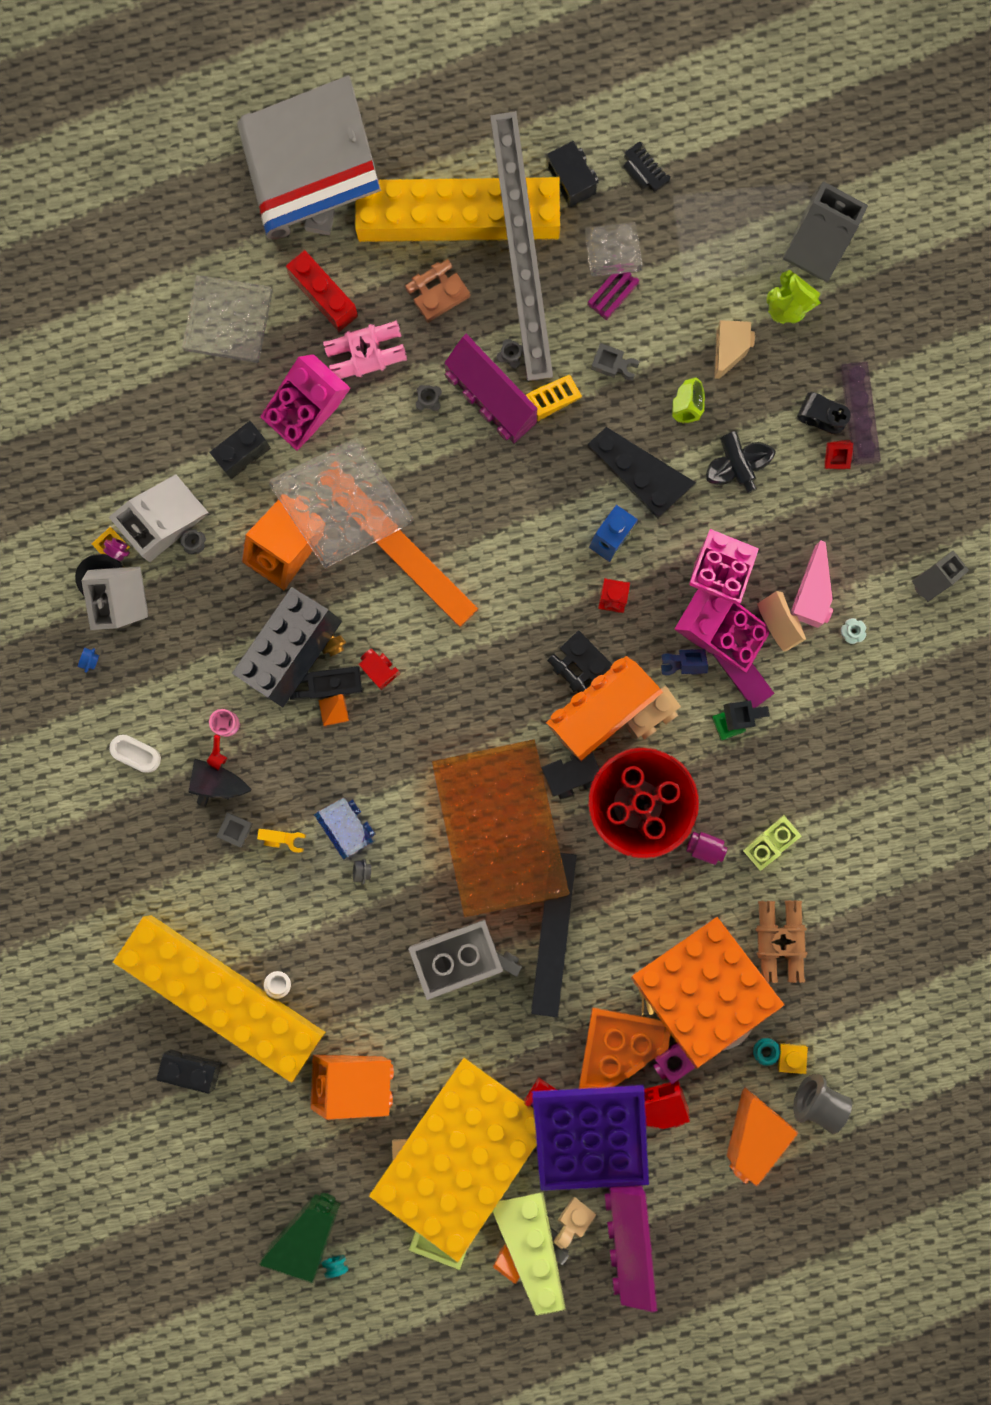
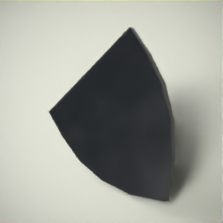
(214, 784)

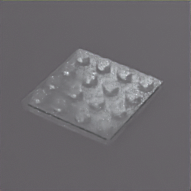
(341, 502)

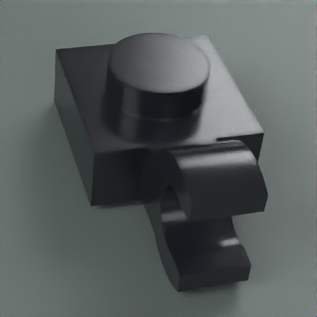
(742, 715)

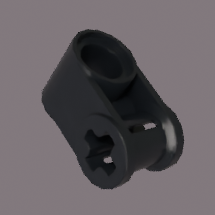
(821, 412)

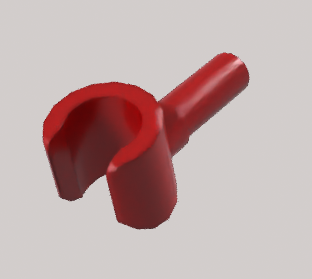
(216, 758)

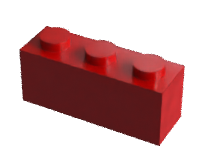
(322, 290)

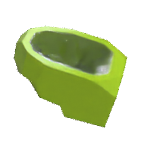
(689, 402)

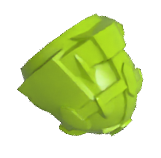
(792, 300)

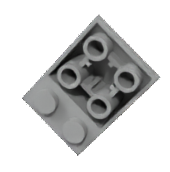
(158, 517)

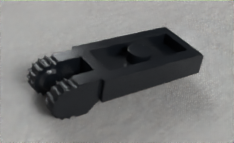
(331, 683)

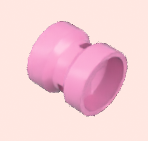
(220, 722)

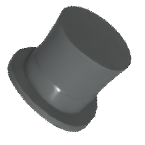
(821, 1104)

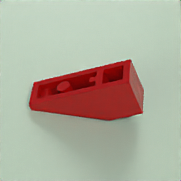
(666, 1106)

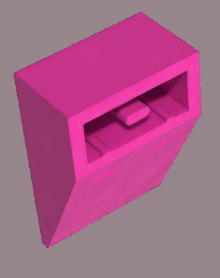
(304, 400)
(723, 567)
(717, 622)

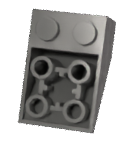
(825, 231)

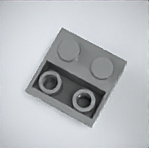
(114, 597)

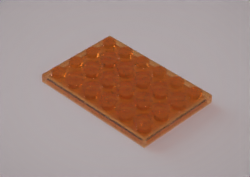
(500, 828)

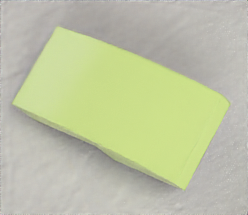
(772, 842)

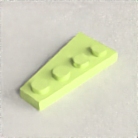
(530, 1243)

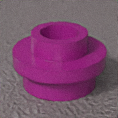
(116, 549)

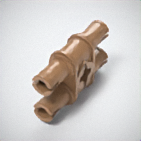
(769, 932)

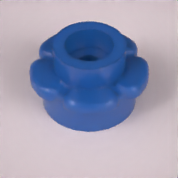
(88, 659)

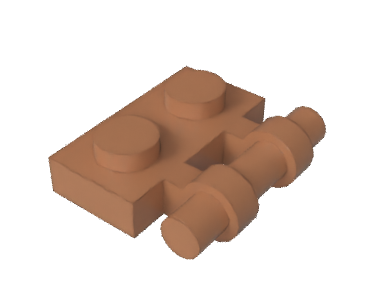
(442, 296)

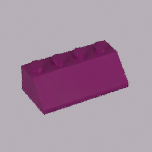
(490, 390)
(632, 1247)

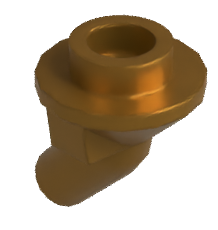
(334, 645)

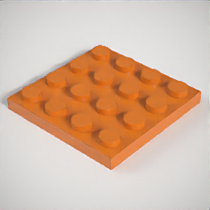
(707, 992)

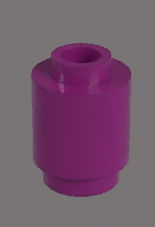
(706, 848)

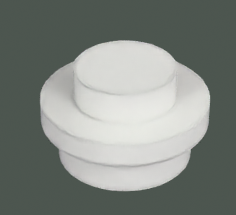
(277, 985)

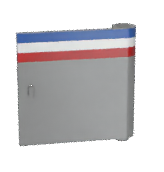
(306, 156)

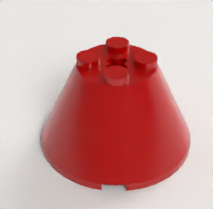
(668, 807)

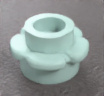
(846, 631)

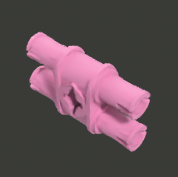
(375, 358)

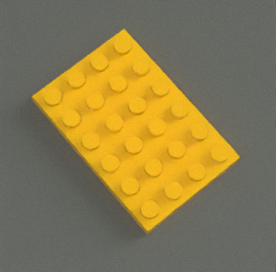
(459, 1160)

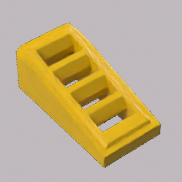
(558, 404)

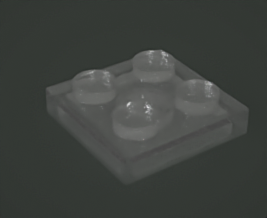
(613, 249)

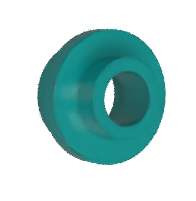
(772, 1057)

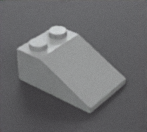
(455, 959)

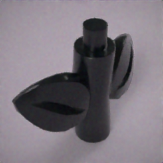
(739, 462)

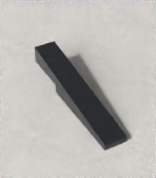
(553, 947)

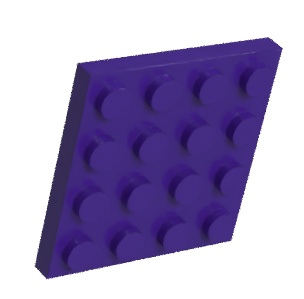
(591, 1137)

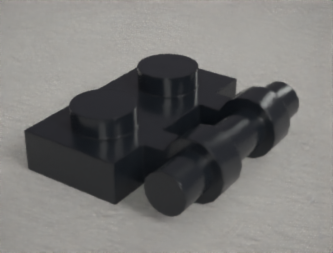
(585, 657)

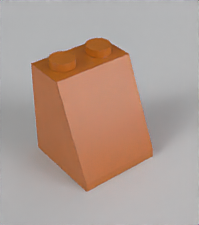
(276, 547)
(351, 1086)
(757, 1139)

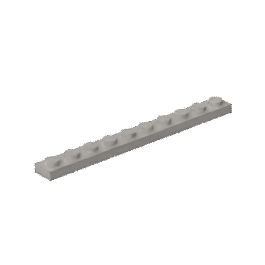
(521, 246)

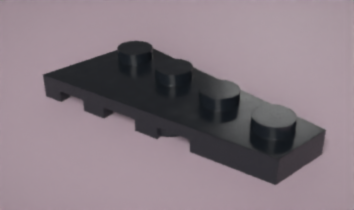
(643, 474)

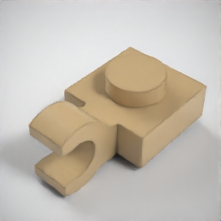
(575, 1222)

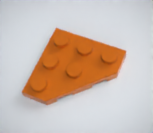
(619, 1047)

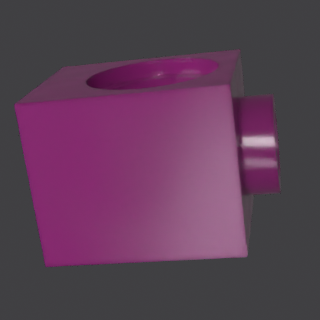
(673, 1074)

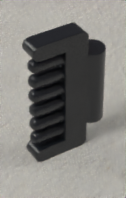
(640, 172)

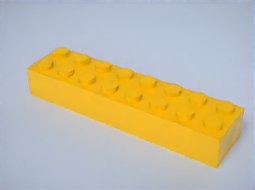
(451, 210)
(219, 997)

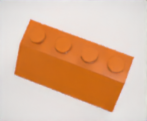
(603, 707)

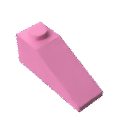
(815, 592)

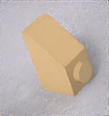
(732, 344)

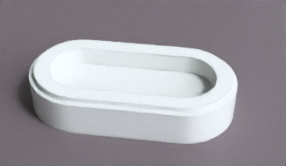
(135, 753)

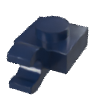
(688, 661)

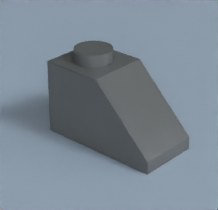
(940, 576)

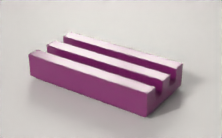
(599, 308)

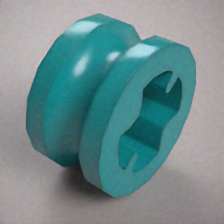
(335, 1266)

